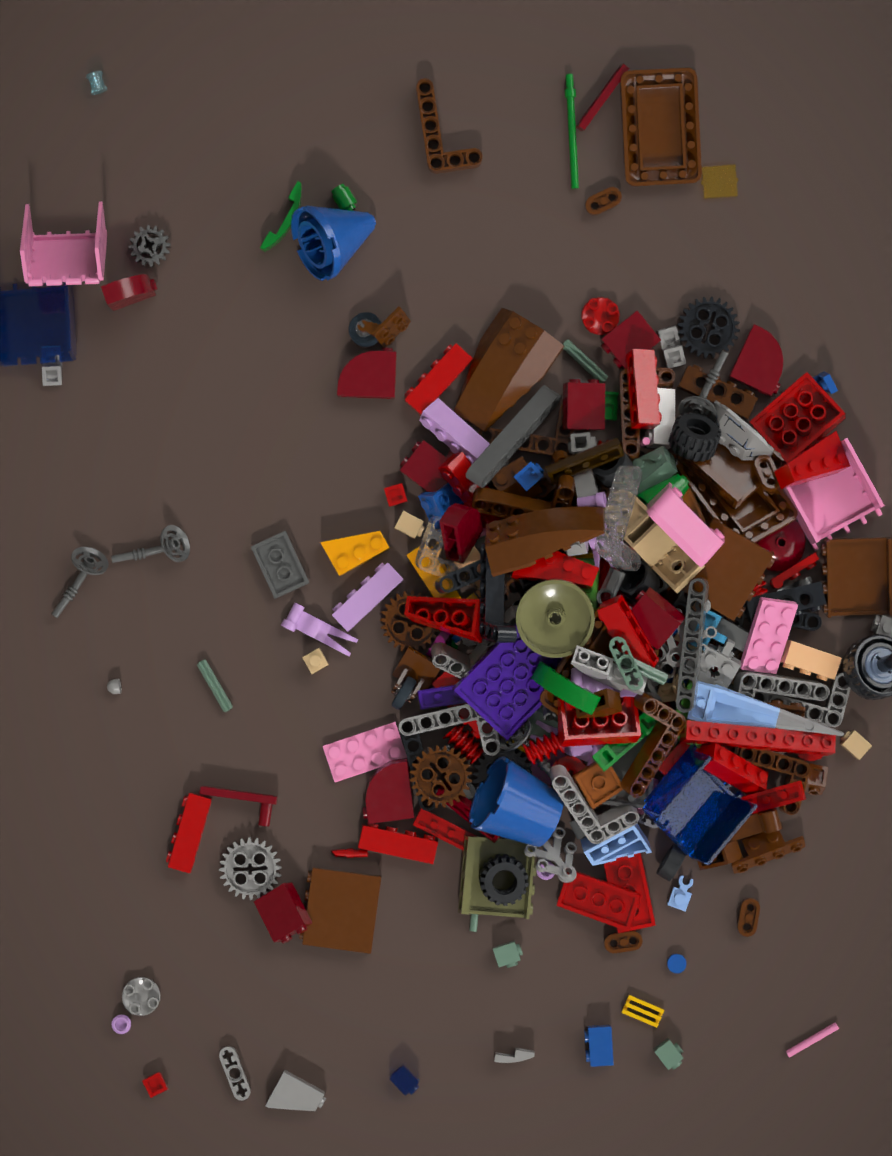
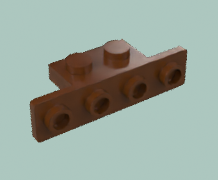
(764, 848)

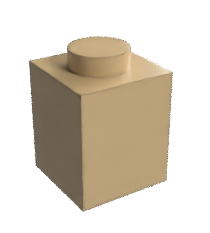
(410, 525)
(315, 661)
(855, 744)

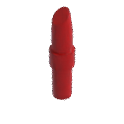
(350, 853)

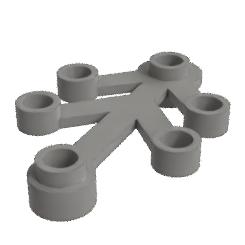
(673, 649)
(553, 854)

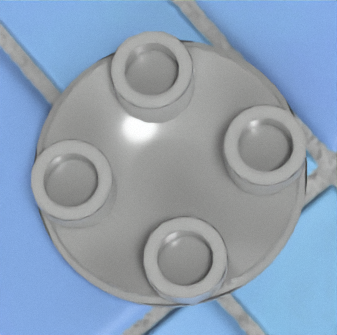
(141, 996)

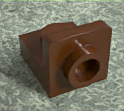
(817, 779)

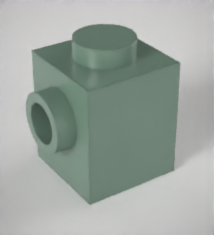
(507, 954)
(669, 1054)

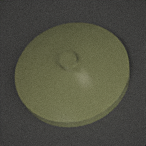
(555, 618)

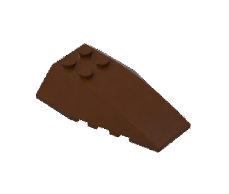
(505, 367)
(537, 534)

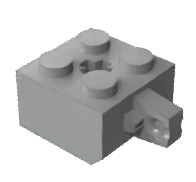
(721, 658)

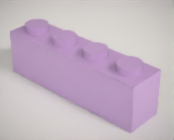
(453, 430)
(367, 597)

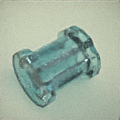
(96, 82)

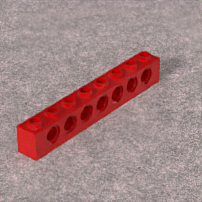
(758, 738)

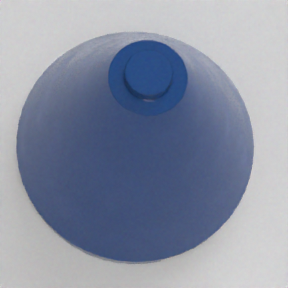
(329, 237)

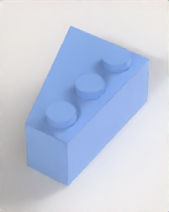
(623, 844)

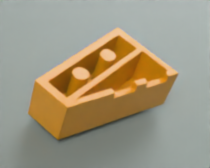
(429, 579)

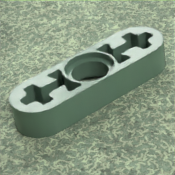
(637, 674)

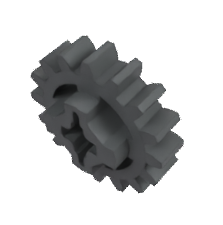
(158, 241)

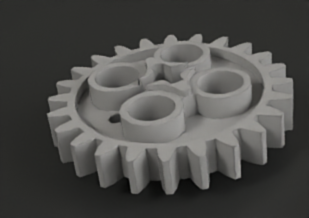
(249, 850)

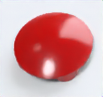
(600, 315)

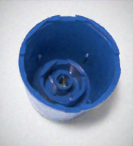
(515, 805)

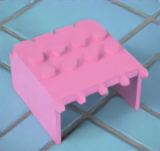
(63, 256)
(835, 500)

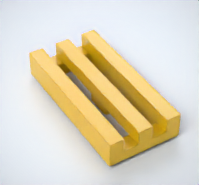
(627, 1004)

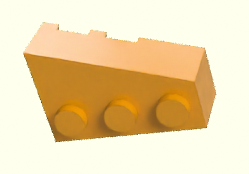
(354, 550)

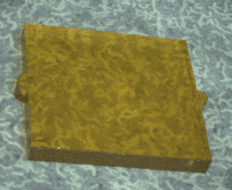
(719, 181)

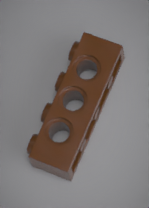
(747, 397)

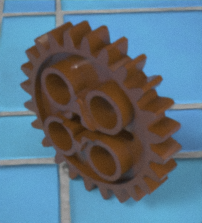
(405, 638)
(455, 766)

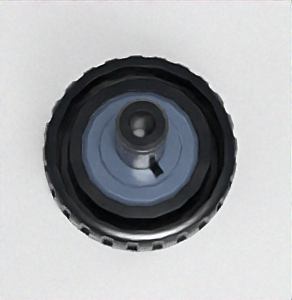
(869, 667)

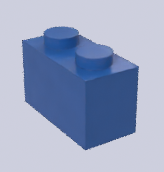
(600, 1045)

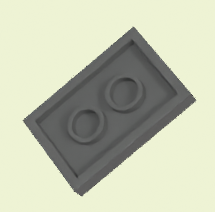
(280, 564)

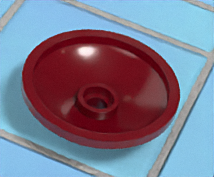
(790, 551)

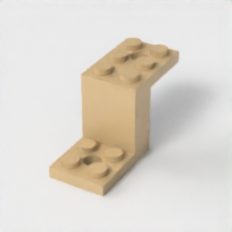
(659, 549)

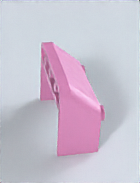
(684, 525)

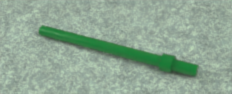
(570, 94)

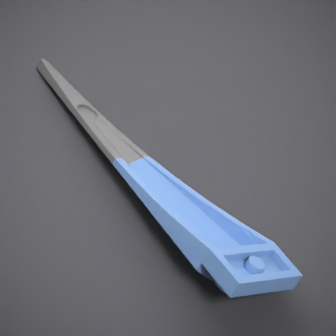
(729, 707)

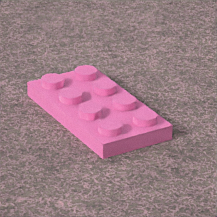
(768, 635)
(364, 751)

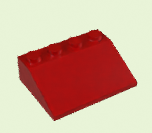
(798, 418)
(612, 729)

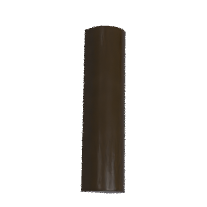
(585, 460)

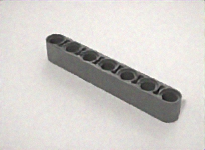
(513, 436)
(695, 655)

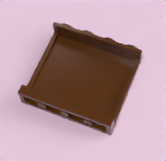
(729, 475)
(733, 572)
(857, 576)
(341, 910)

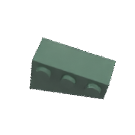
(655, 467)

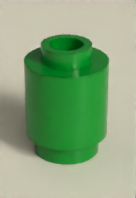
(344, 198)

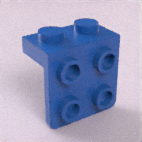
(438, 502)

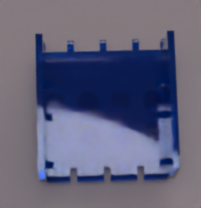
(37, 325)
(697, 808)

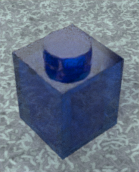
(405, 1080)

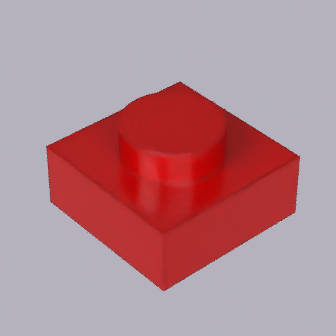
(395, 495)
(155, 1084)

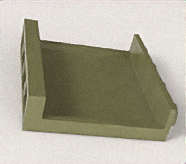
(471, 898)

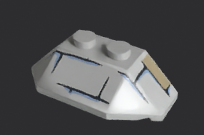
(739, 436)

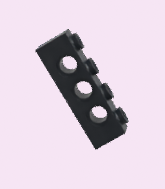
(812, 591)

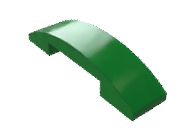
(273, 239)
(565, 689)
(611, 753)

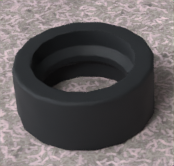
(671, 863)

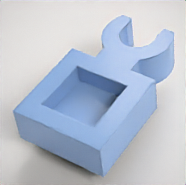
(679, 896)

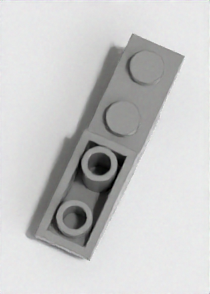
(603, 669)

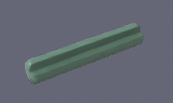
(584, 361)
(645, 670)
(214, 685)

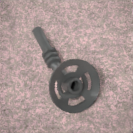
(699, 401)
(166, 546)
(85, 568)
(520, 738)

